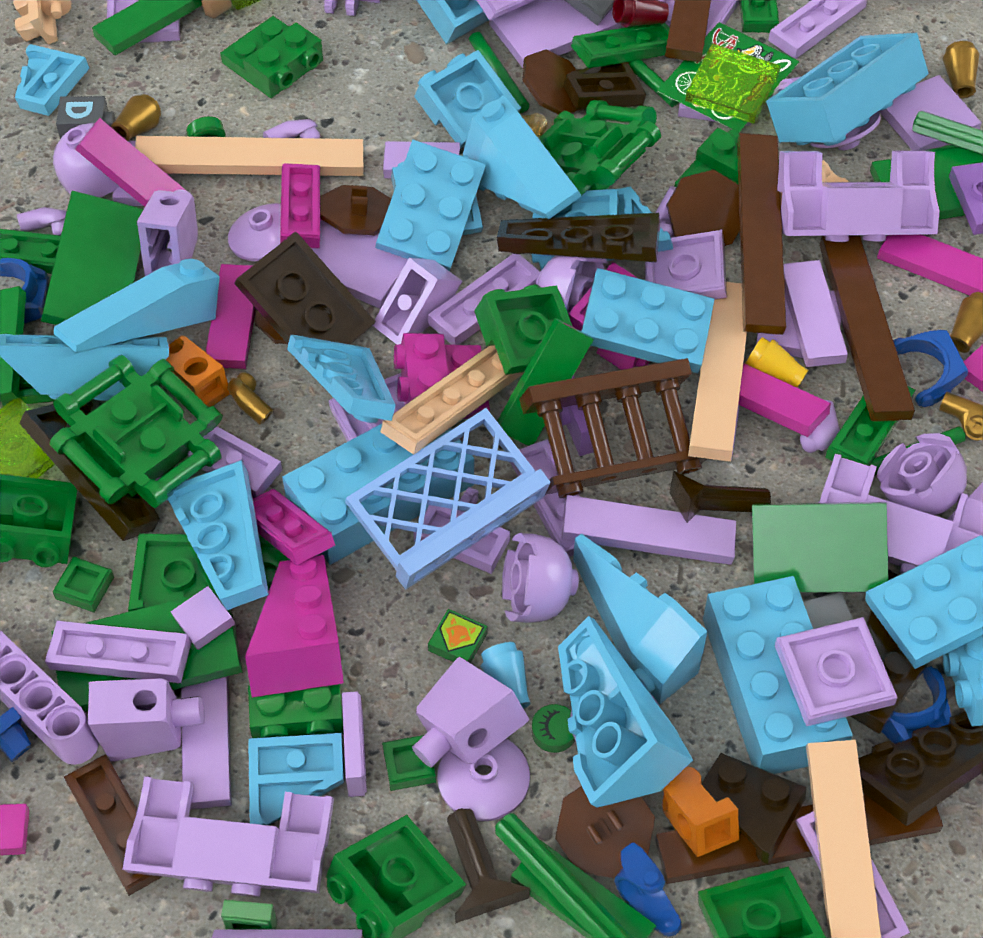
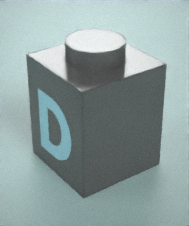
(82, 110)

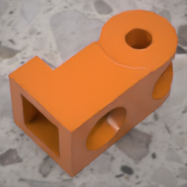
(198, 371)
(696, 814)

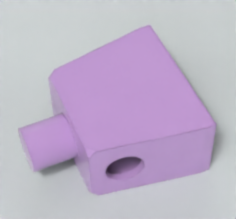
(171, 221)
(466, 715)
(139, 716)

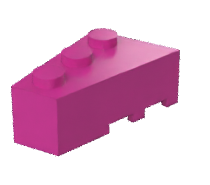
(296, 633)

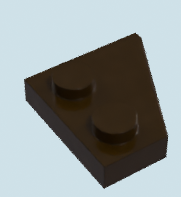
(607, 83)
(762, 798)

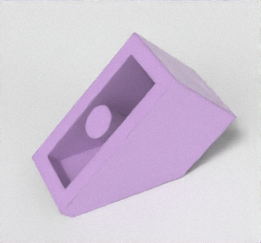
(416, 293)

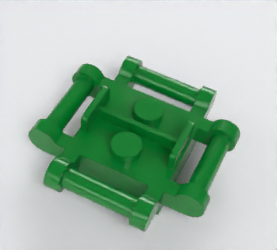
(600, 151)
(136, 432)

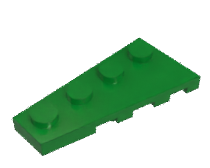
(170, 569)

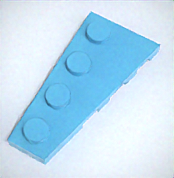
(348, 376)
(223, 532)

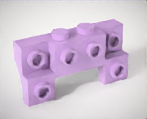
(858, 208)
(912, 534)
(228, 852)

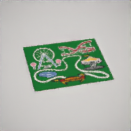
(725, 36)

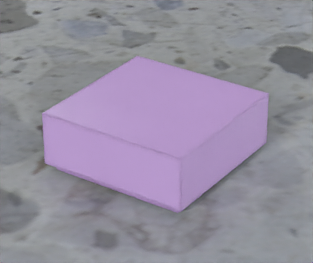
(203, 617)

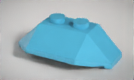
(57, 369)

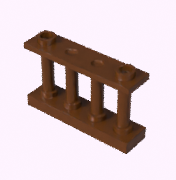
(626, 387)

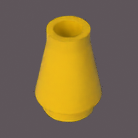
(776, 362)

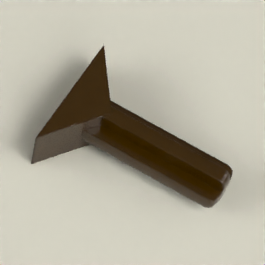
(693, 496)
(487, 890)

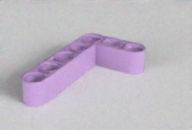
(44, 706)

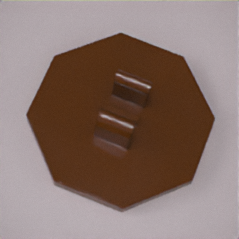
(545, 77)
(704, 205)
(354, 209)
(597, 836)

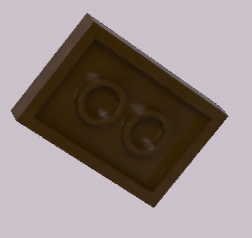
(303, 295)

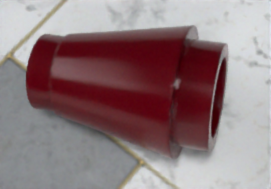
(640, 12)

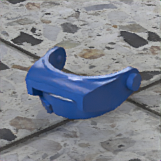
(35, 285)
(939, 345)
(902, 724)
(642, 888)

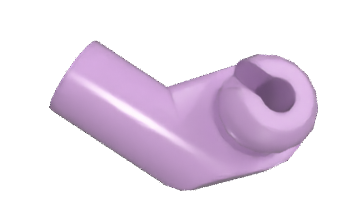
(292, 129)
(42, 218)
(823, 433)

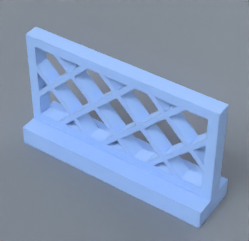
(467, 528)

